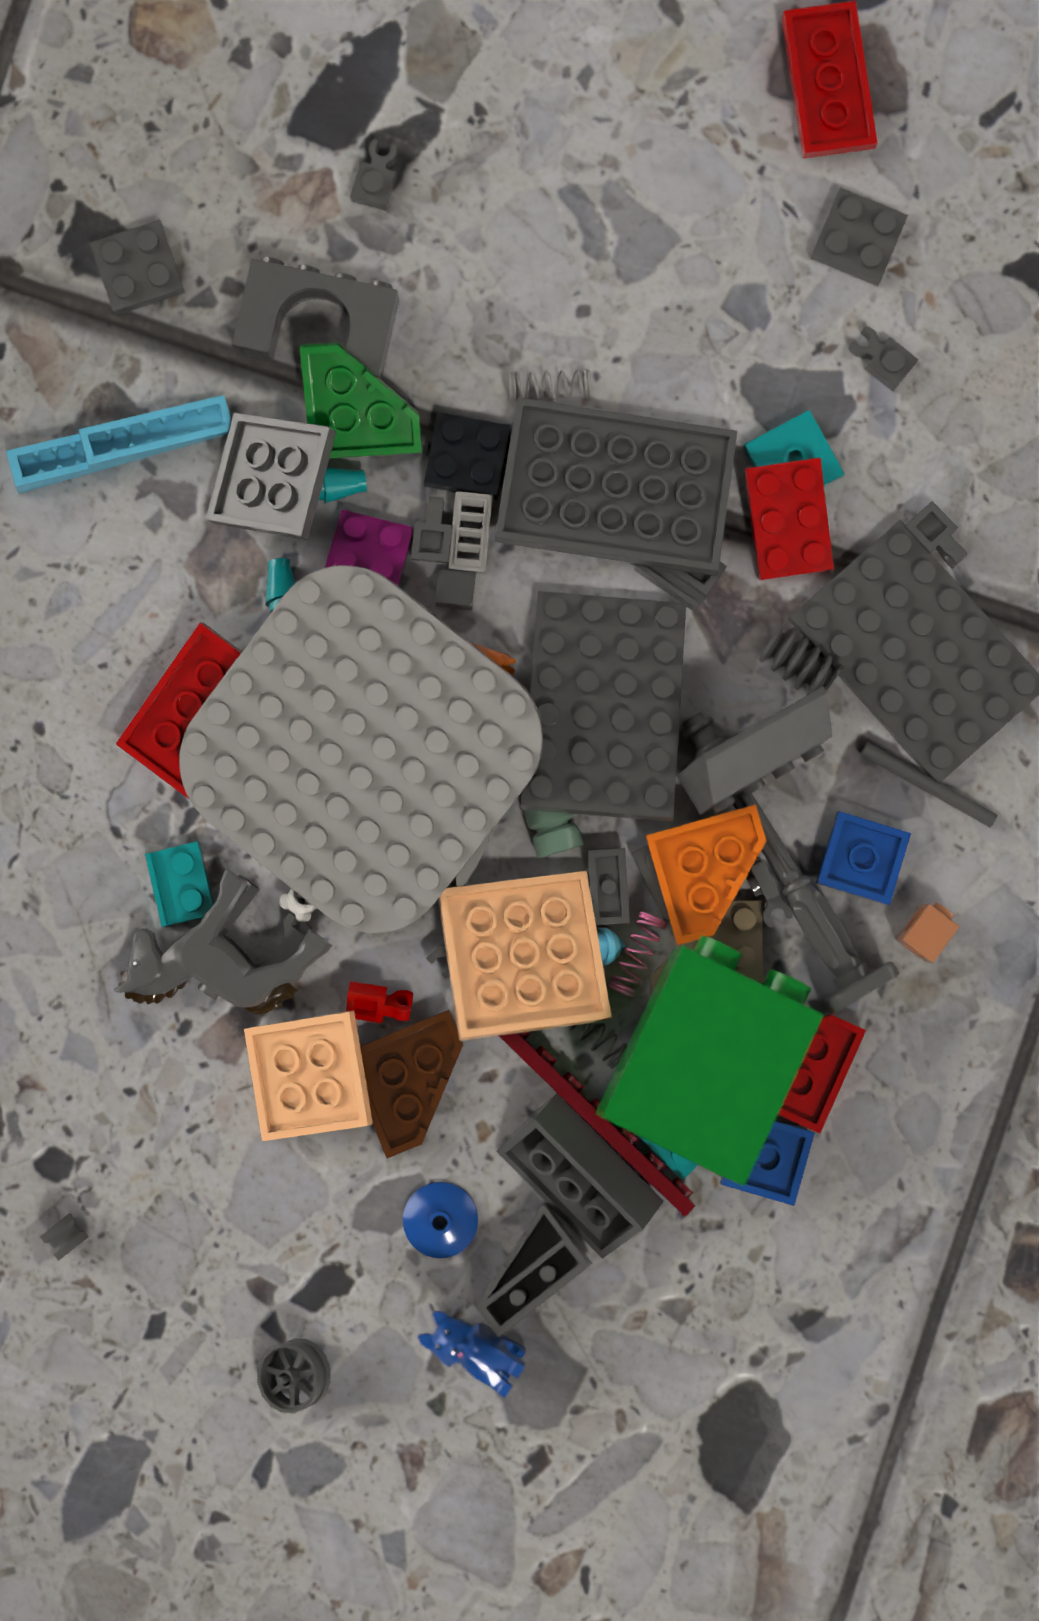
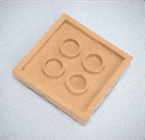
(308, 1076)

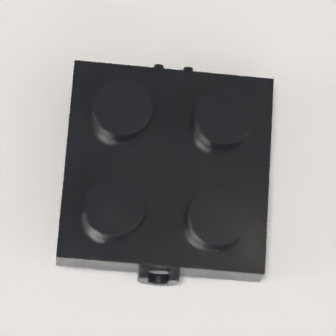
(466, 455)

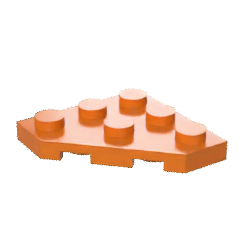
(704, 868)

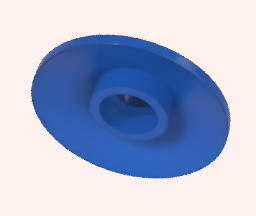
(442, 1200)

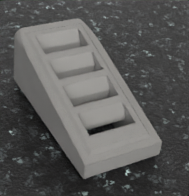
(474, 500)

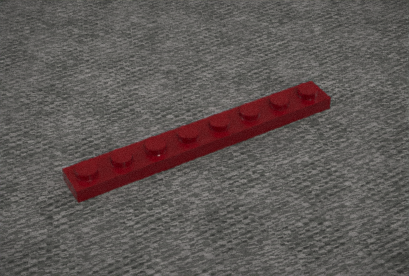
(620, 1139)

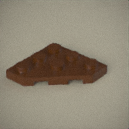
(407, 1079)

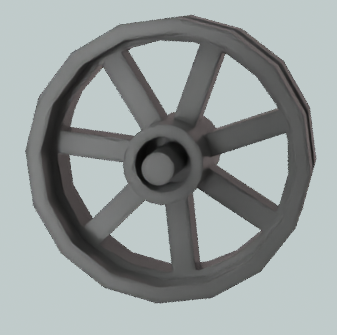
(293, 1375)

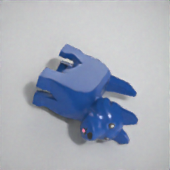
(476, 1350)

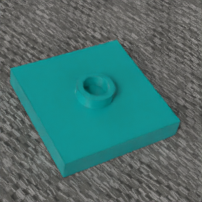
(795, 441)

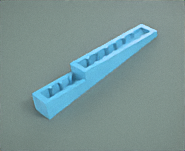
(118, 443)

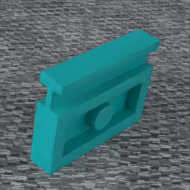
(180, 883)

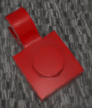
(373, 1003)

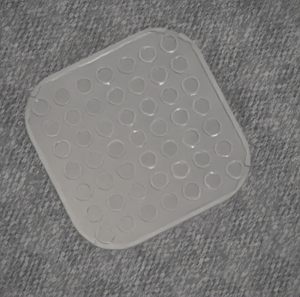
(360, 749)

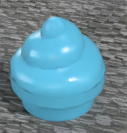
(609, 945)

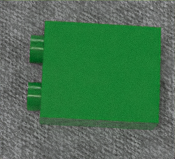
(711, 1059)

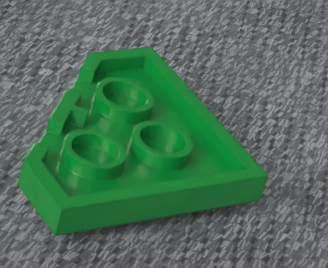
(356, 404)

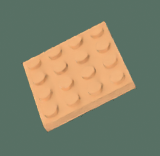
(523, 955)

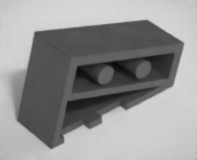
(533, 1272)

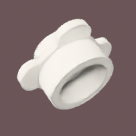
(301, 911)

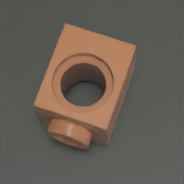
(928, 931)

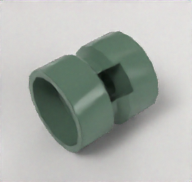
(554, 832)

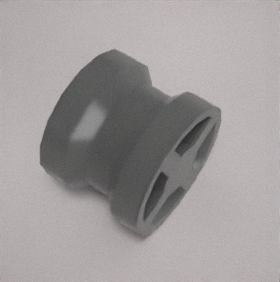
(64, 1236)

